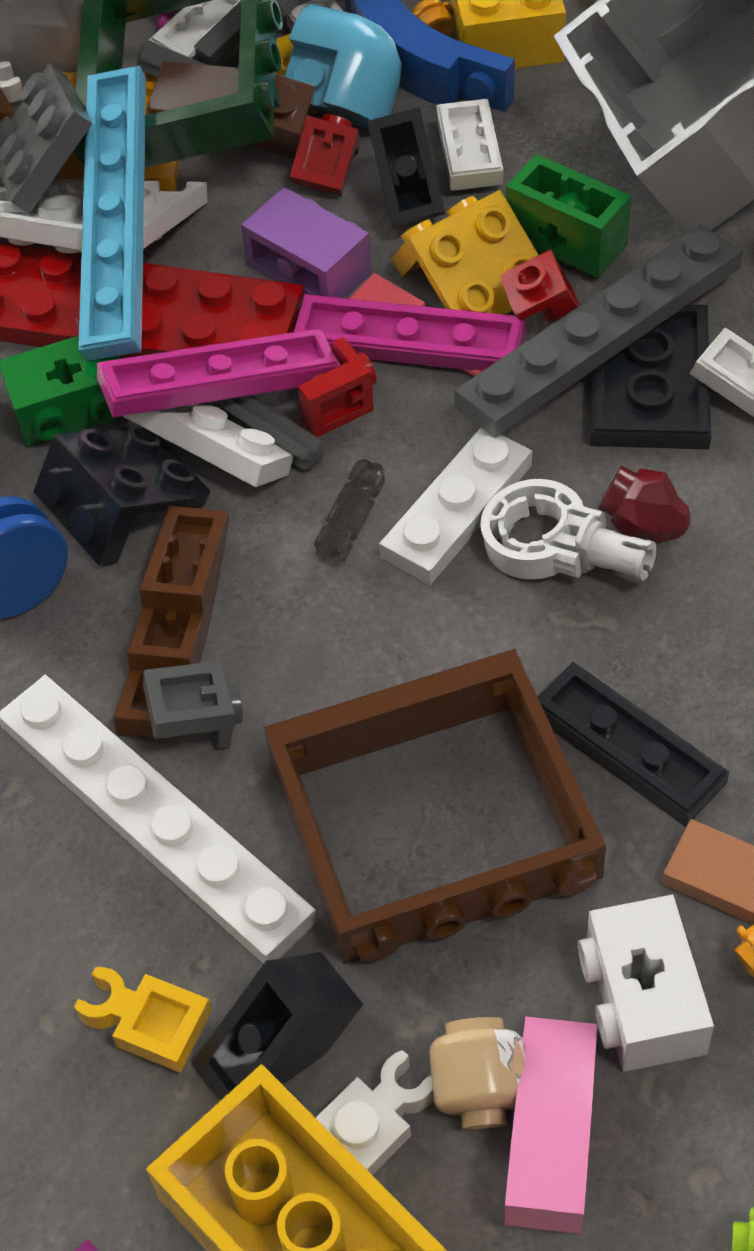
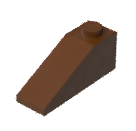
(192, 83)

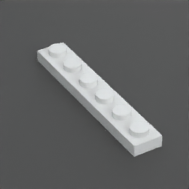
(159, 821)

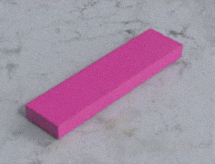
(414, 332)
(214, 372)

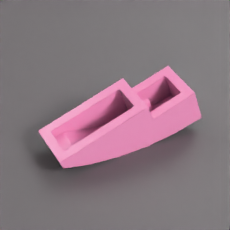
(552, 1127)

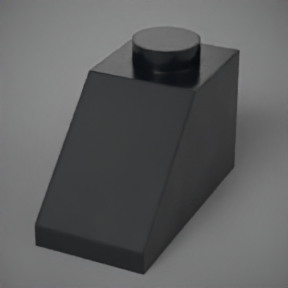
(406, 167)
(280, 1021)

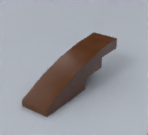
(175, 606)

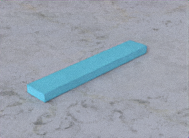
(113, 215)

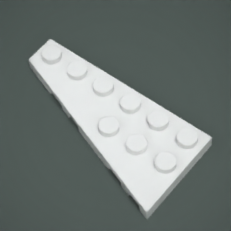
(59, 214)

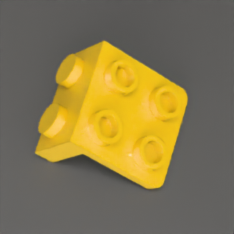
(468, 253)

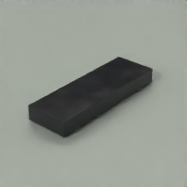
(632, 744)

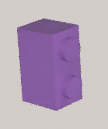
(306, 246)

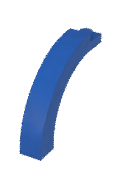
(438, 65)

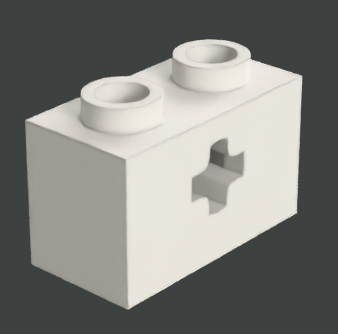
(672, 1014)

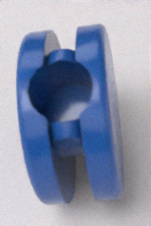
(30, 556)

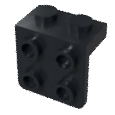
(109, 476)

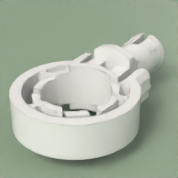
(571, 547)

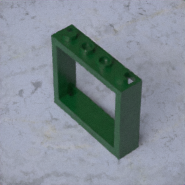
(202, 125)

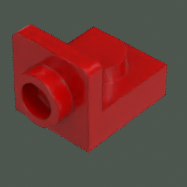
(325, 153)
(540, 287)
(339, 394)

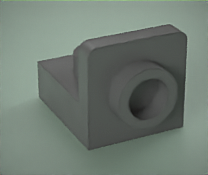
(192, 701)

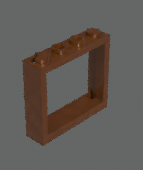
(413, 712)

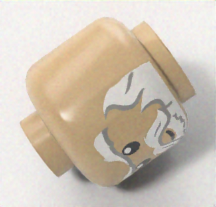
(477, 1071)

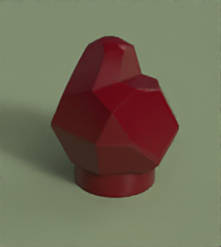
(645, 506)

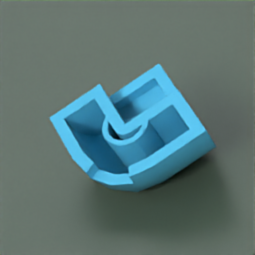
(347, 62)

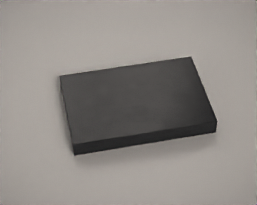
(647, 389)

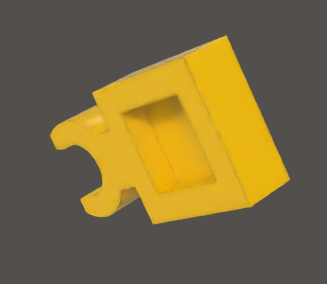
(152, 1022)

